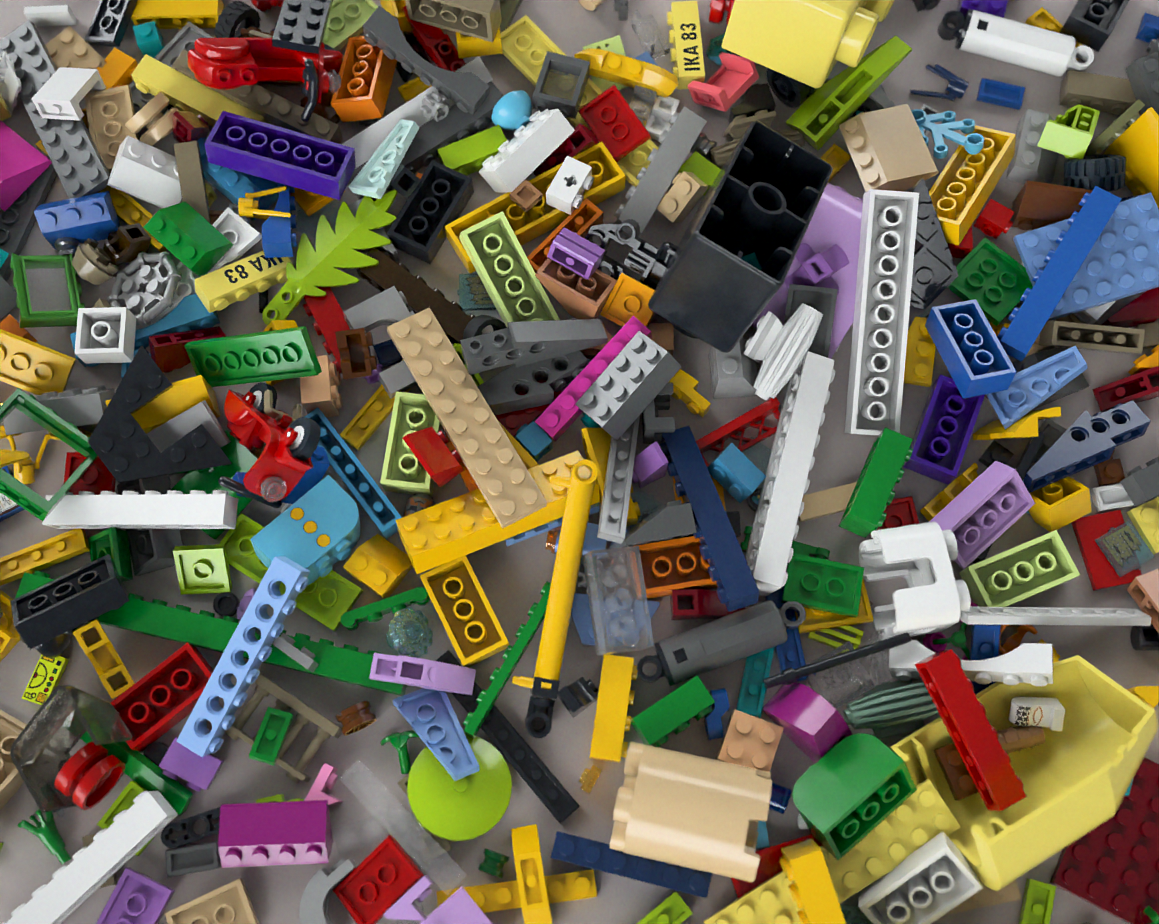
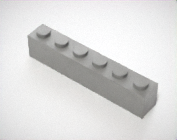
(661, 169)

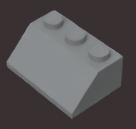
(1029, 160)

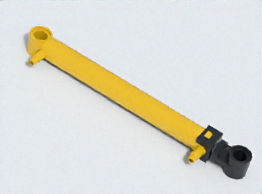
(560, 601)

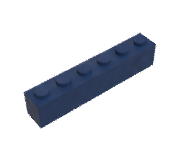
(602, 858)

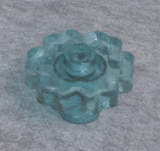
(409, 633)

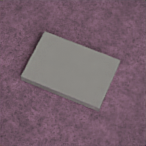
(184, 423)

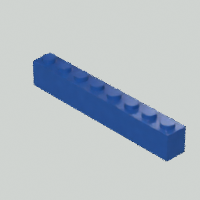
(1058, 273)

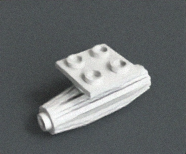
(781, 348)

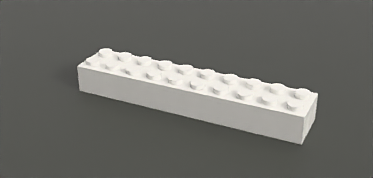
(881, 311)
(788, 471)

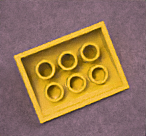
(1141, 151)

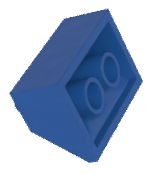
(78, 218)

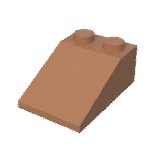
(576, 294)

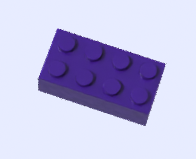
(943, 431)

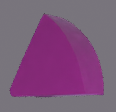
(807, 719)

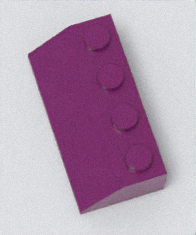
(275, 833)

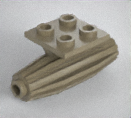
(737, 128)

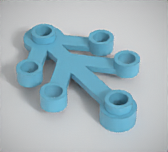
(972, 143)

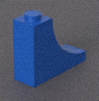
(307, 482)

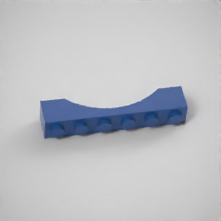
(277, 231)

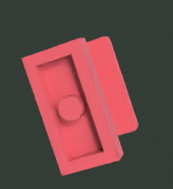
(726, 83)

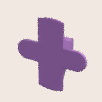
(817, 268)

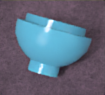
(512, 110)

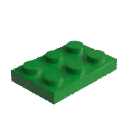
(823, 585)

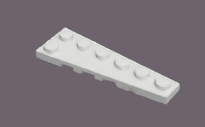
(236, 231)

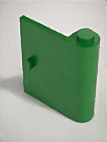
(207, 479)

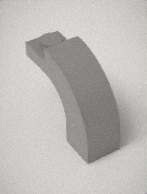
(318, 891)

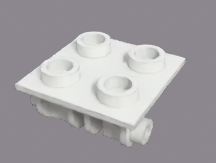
(9, 83)

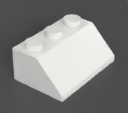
(146, 173)

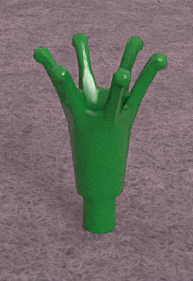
(48, 834)

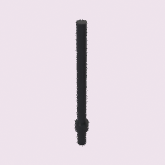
(791, 675)

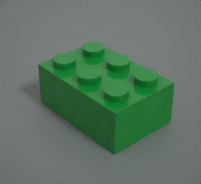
(673, 713)

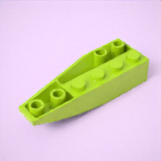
(843, 94)

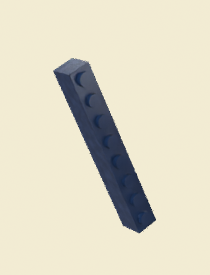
(712, 524)

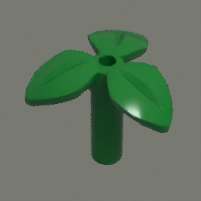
(399, 742)

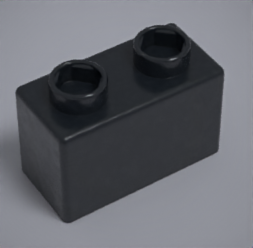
(756, 206)

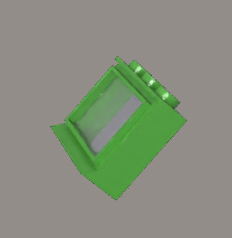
(46, 290)

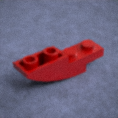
(436, 44)

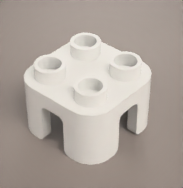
(923, 558)

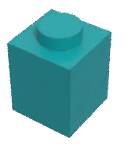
(149, 39)

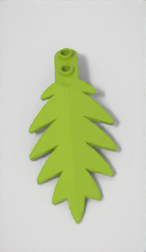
(333, 251)

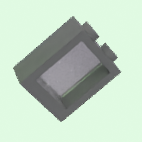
(561, 84)

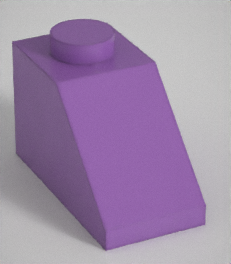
(649, 465)

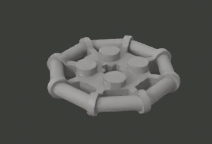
(152, 279)

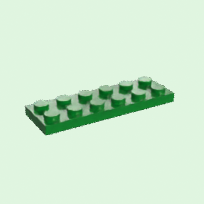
(254, 357)

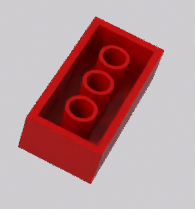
(163, 696)

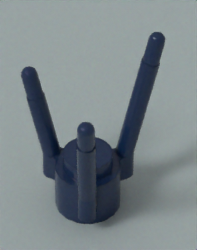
(956, 85)

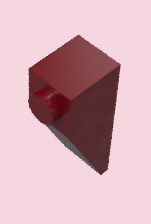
(188, 126)
(575, 144)
(1139, 311)
(169, 349)
(1136, 387)

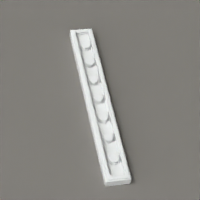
(1055, 616)

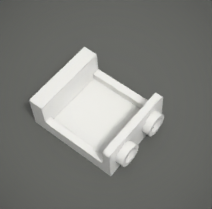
(64, 91)

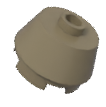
(93, 263)

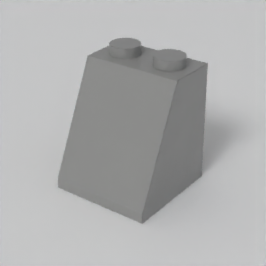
(732, 372)

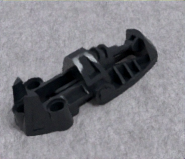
(650, 271)

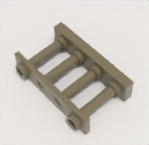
(305, 716)

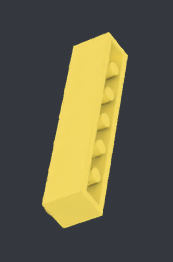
(186, 93)

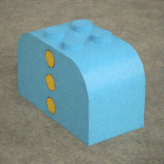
(312, 530)

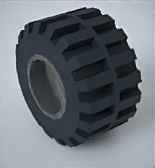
(1101, 170)

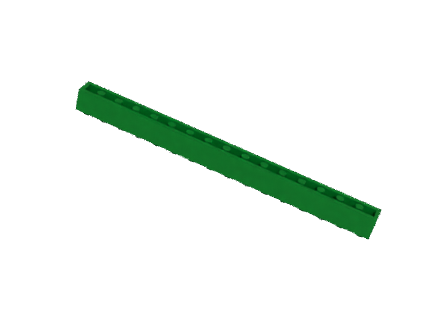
(214, 634)

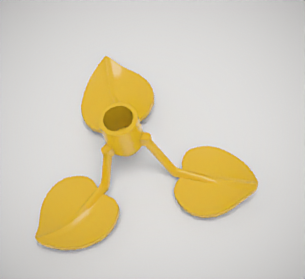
(23, 465)

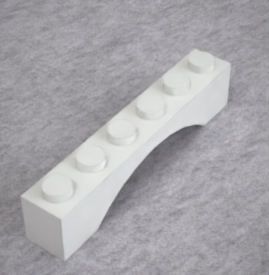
(1025, 664)

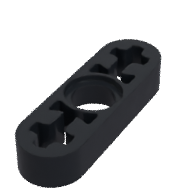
(180, 826)

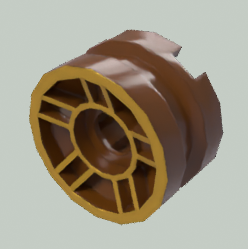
(356, 717)

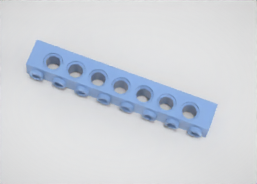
(195, 732)

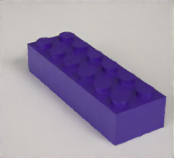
(280, 155)

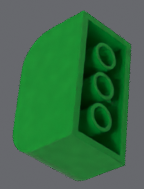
(851, 791)

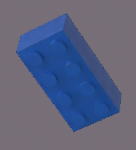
(970, 348)

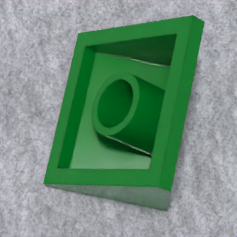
(115, 543)

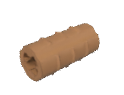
(1020, 738)

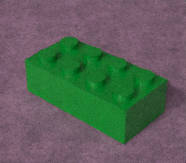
(877, 483)

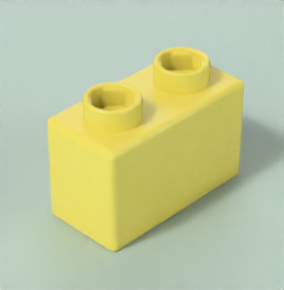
(803, 35)

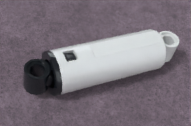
(1015, 42)

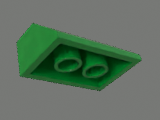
(189, 237)

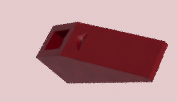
(697, 604)

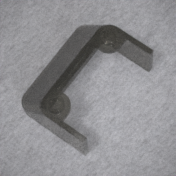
(51, 735)

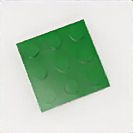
(992, 280)

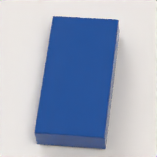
(1000, 93)

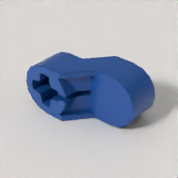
(713, 722)

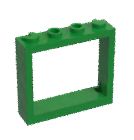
(60, 428)

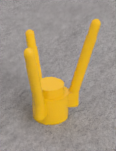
(250, 208)

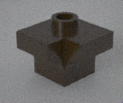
(126, 243)

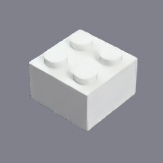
(105, 335)

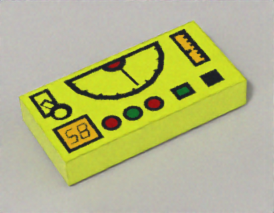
(45, 678)

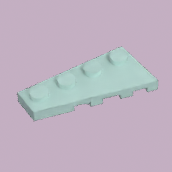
(381, 167)

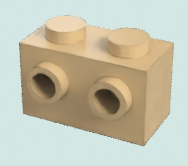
(682, 196)

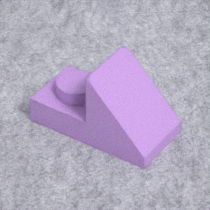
(405, 907)

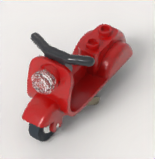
(245, 61)
(287, 441)

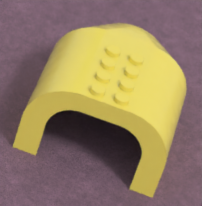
(1068, 780)

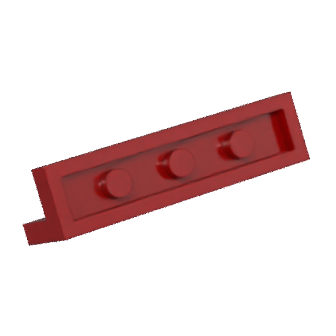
(739, 425)

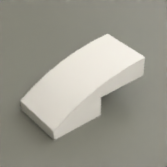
(661, 115)

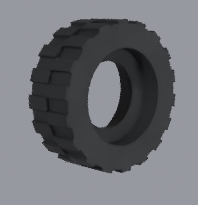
(232, 15)

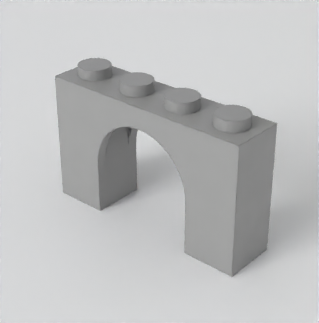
(381, 310)

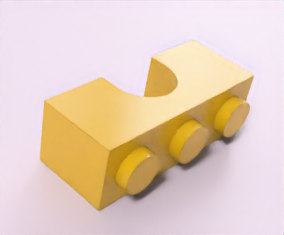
(104, 658)

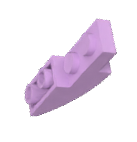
(422, 673)

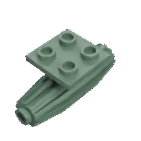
(891, 708)

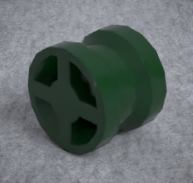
(493, 863)

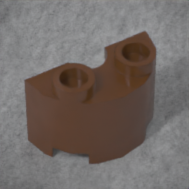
(355, 353)

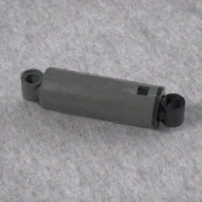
(721, 642)

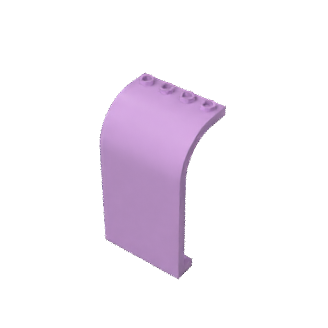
(834, 222)

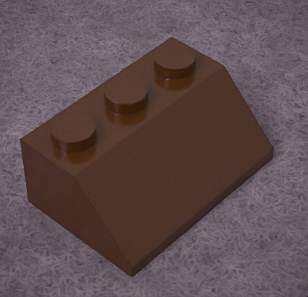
(1045, 204)

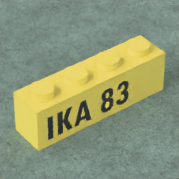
(687, 43)
(240, 280)

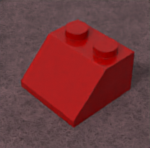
(434, 454)

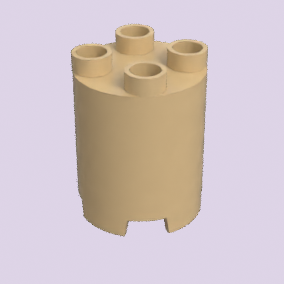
(691, 811)

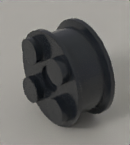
(787, 89)

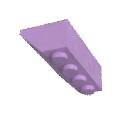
(985, 510)

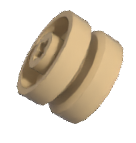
(151, 116)

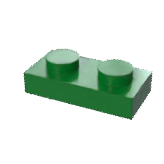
(271, 736)

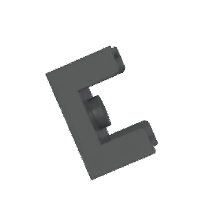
(652, 424)

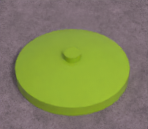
(460, 807)

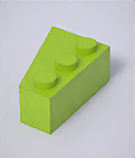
(1070, 132)

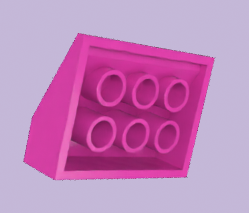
(18, 165)

